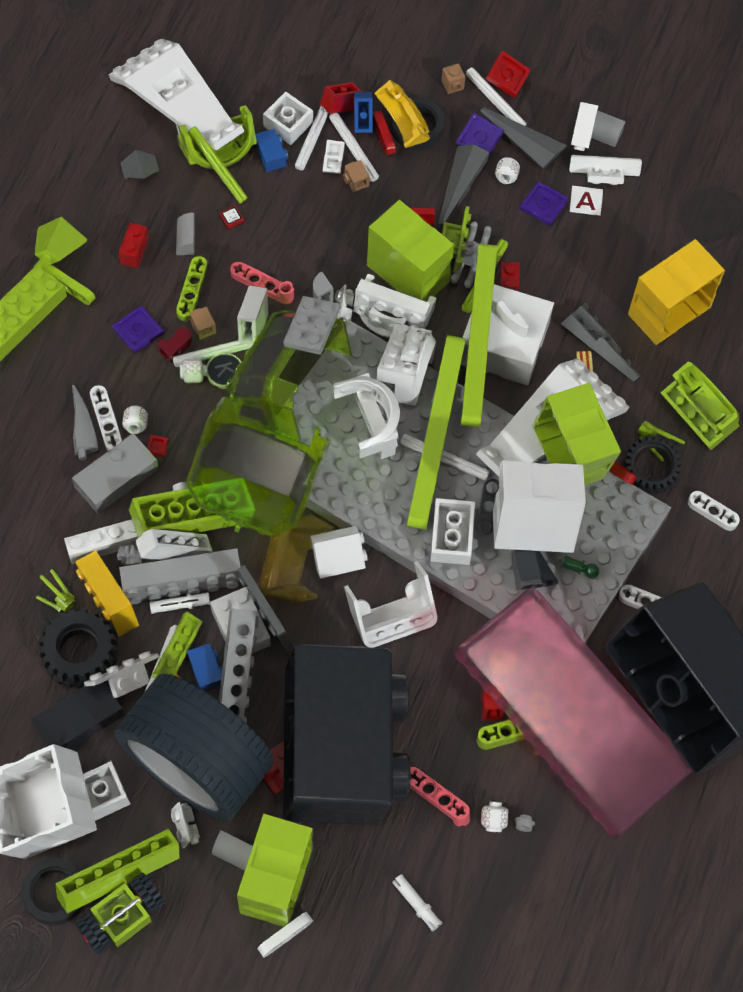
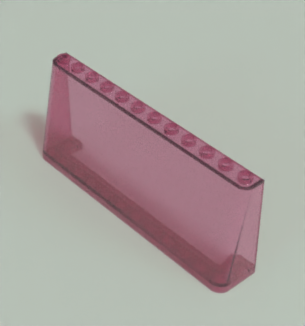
(573, 711)

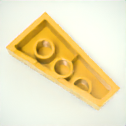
(106, 593)

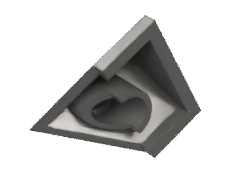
(139, 165)

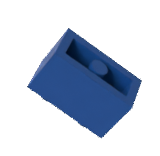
(363, 112)
(270, 150)
(205, 667)

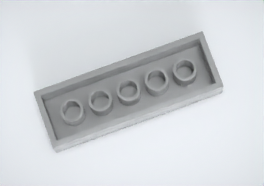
(180, 576)

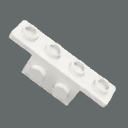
(605, 169)
(126, 677)

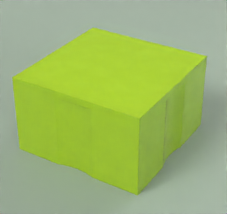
(409, 253)
(577, 432)
(275, 870)

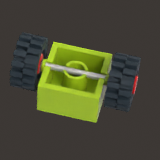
(120, 914)

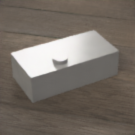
(115, 473)

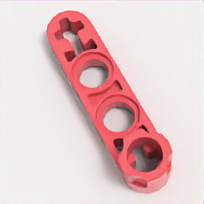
(285, 289)
(440, 791)

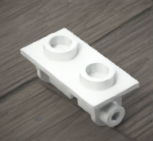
(344, 298)
(181, 816)

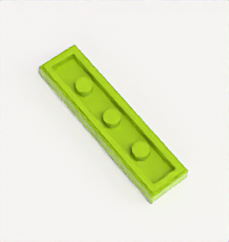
(178, 645)

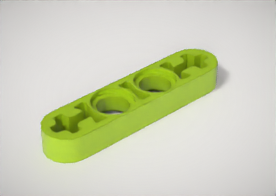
(71, 286)
(192, 288)

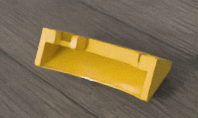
(405, 114)

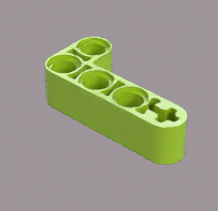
(498, 739)

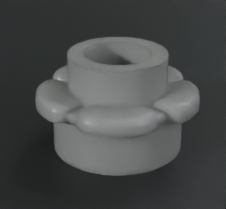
(524, 823)

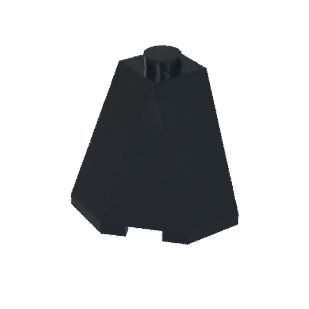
(531, 570)

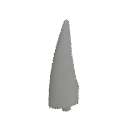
(84, 433)

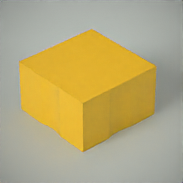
(675, 291)

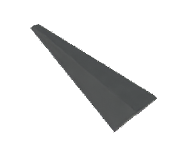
(534, 144)
(466, 167)
(587, 329)

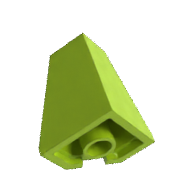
(57, 241)

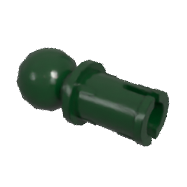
(591, 570)

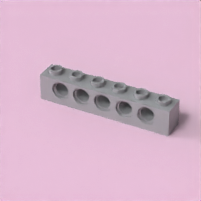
(231, 659)

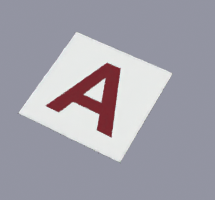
(586, 200)

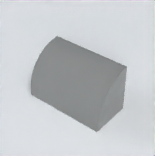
(607, 129)
(185, 235)
(322, 288)
(232, 850)

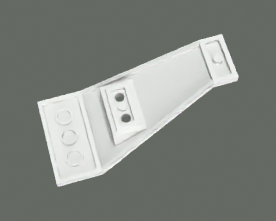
(176, 89)
(519, 439)

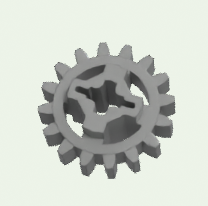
(131, 556)

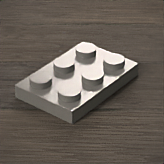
(311, 325)

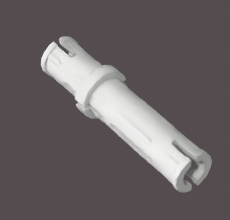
(203, 599)
(423, 910)

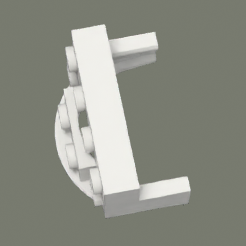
(374, 296)
(408, 345)
(382, 431)

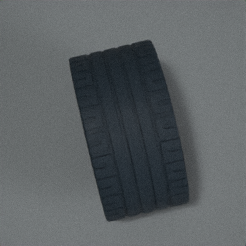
(194, 747)

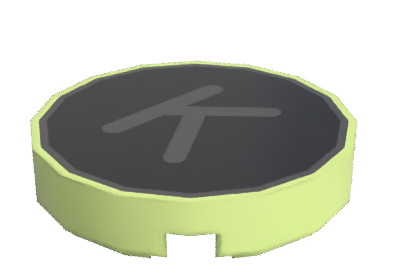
(221, 369)

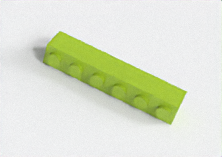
(117, 870)

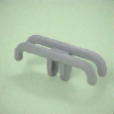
(470, 254)

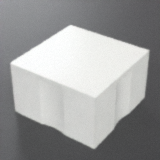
(509, 353)
(538, 506)
(43, 802)

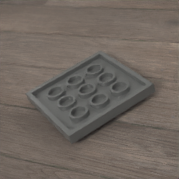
(265, 609)

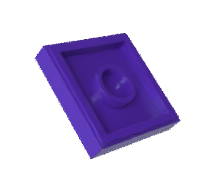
(480, 133)
(544, 203)
(137, 329)

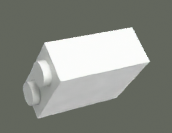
(584, 126)
(252, 314)
(338, 551)

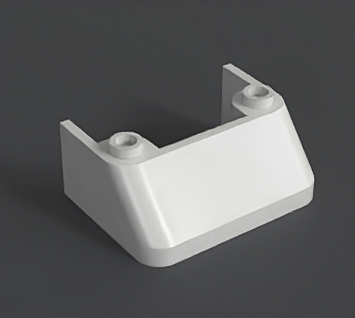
(398, 617)

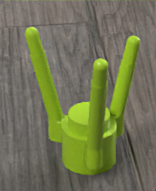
(648, 429)
(65, 600)

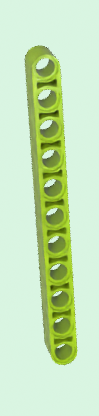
(479, 336)
(436, 432)

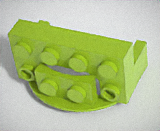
(229, 153)
(703, 408)

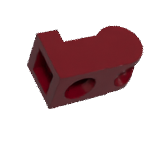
(176, 345)

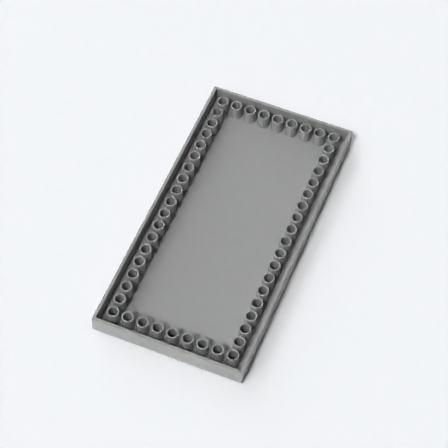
(379, 494)

